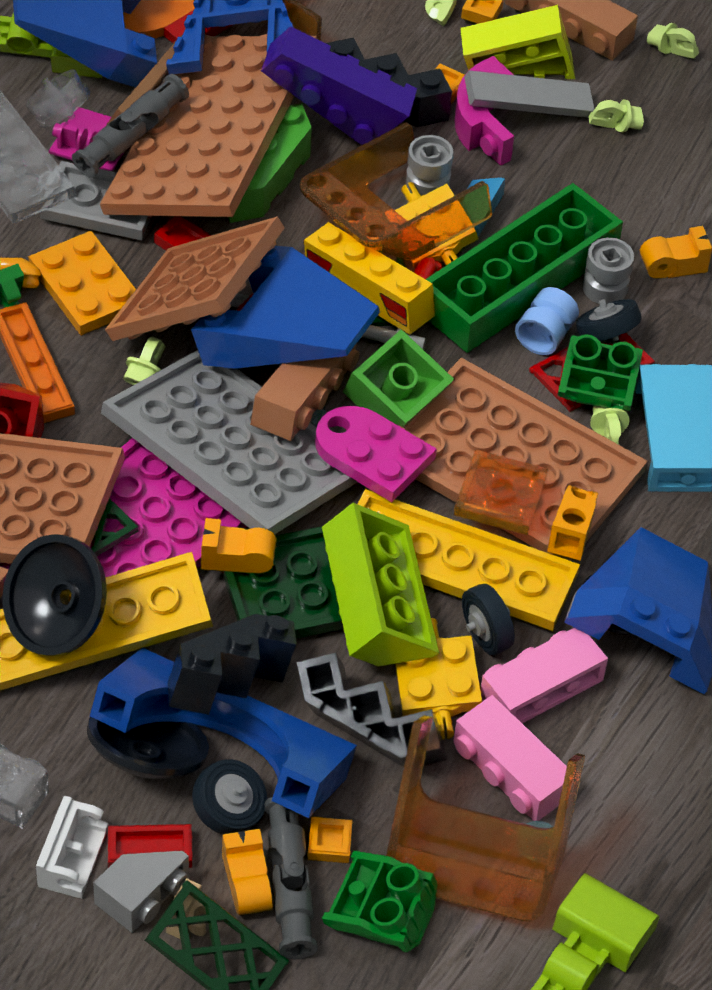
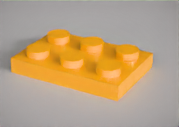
(83, 281)

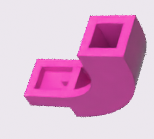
(477, 125)

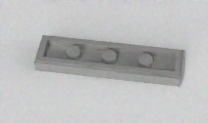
(529, 94)

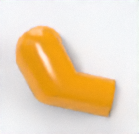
(29, 270)

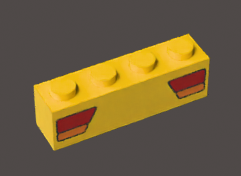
(401, 294)

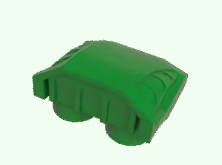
(600, 372)
(380, 903)

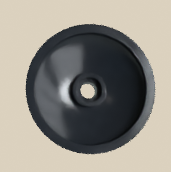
(39, 592)
(151, 749)

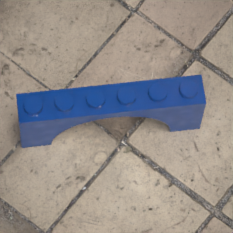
(304, 757)

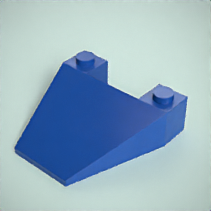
(91, 34)
(291, 317)

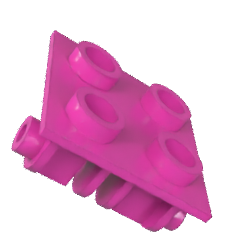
(78, 134)

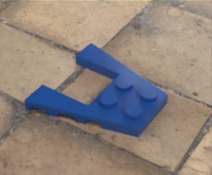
(221, 13)

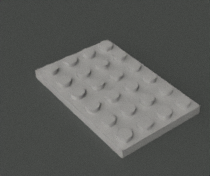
(202, 429)

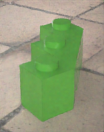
(284, 155)

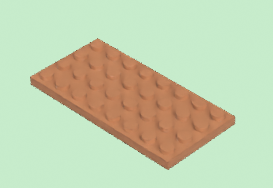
(209, 143)

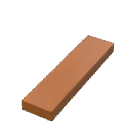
(33, 361)

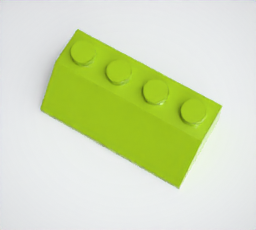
(378, 587)

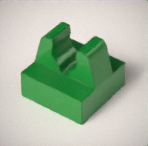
(10, 285)

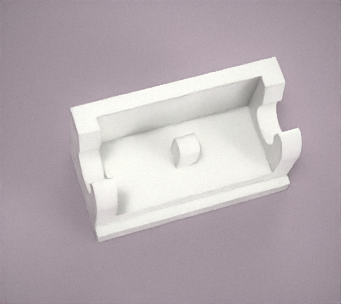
(71, 848)

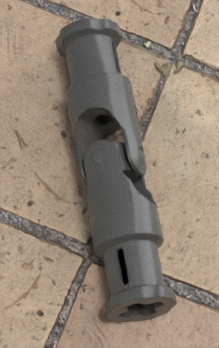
(130, 125)
(292, 908)

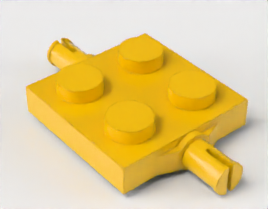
(418, 205)
(442, 682)

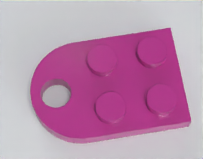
(372, 450)

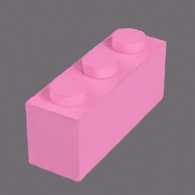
(546, 674)
(511, 758)

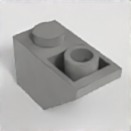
(139, 884)

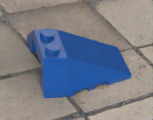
(656, 595)

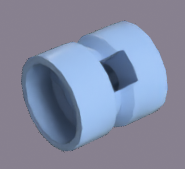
(547, 321)

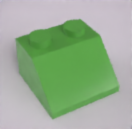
(397, 380)

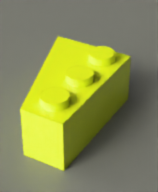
(523, 43)

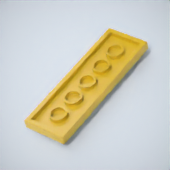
(461, 556)
(139, 611)

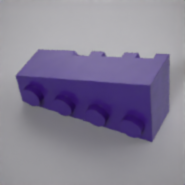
(337, 86)

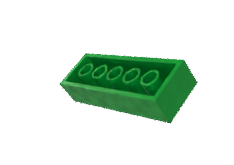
(508, 270)

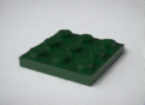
(294, 588)

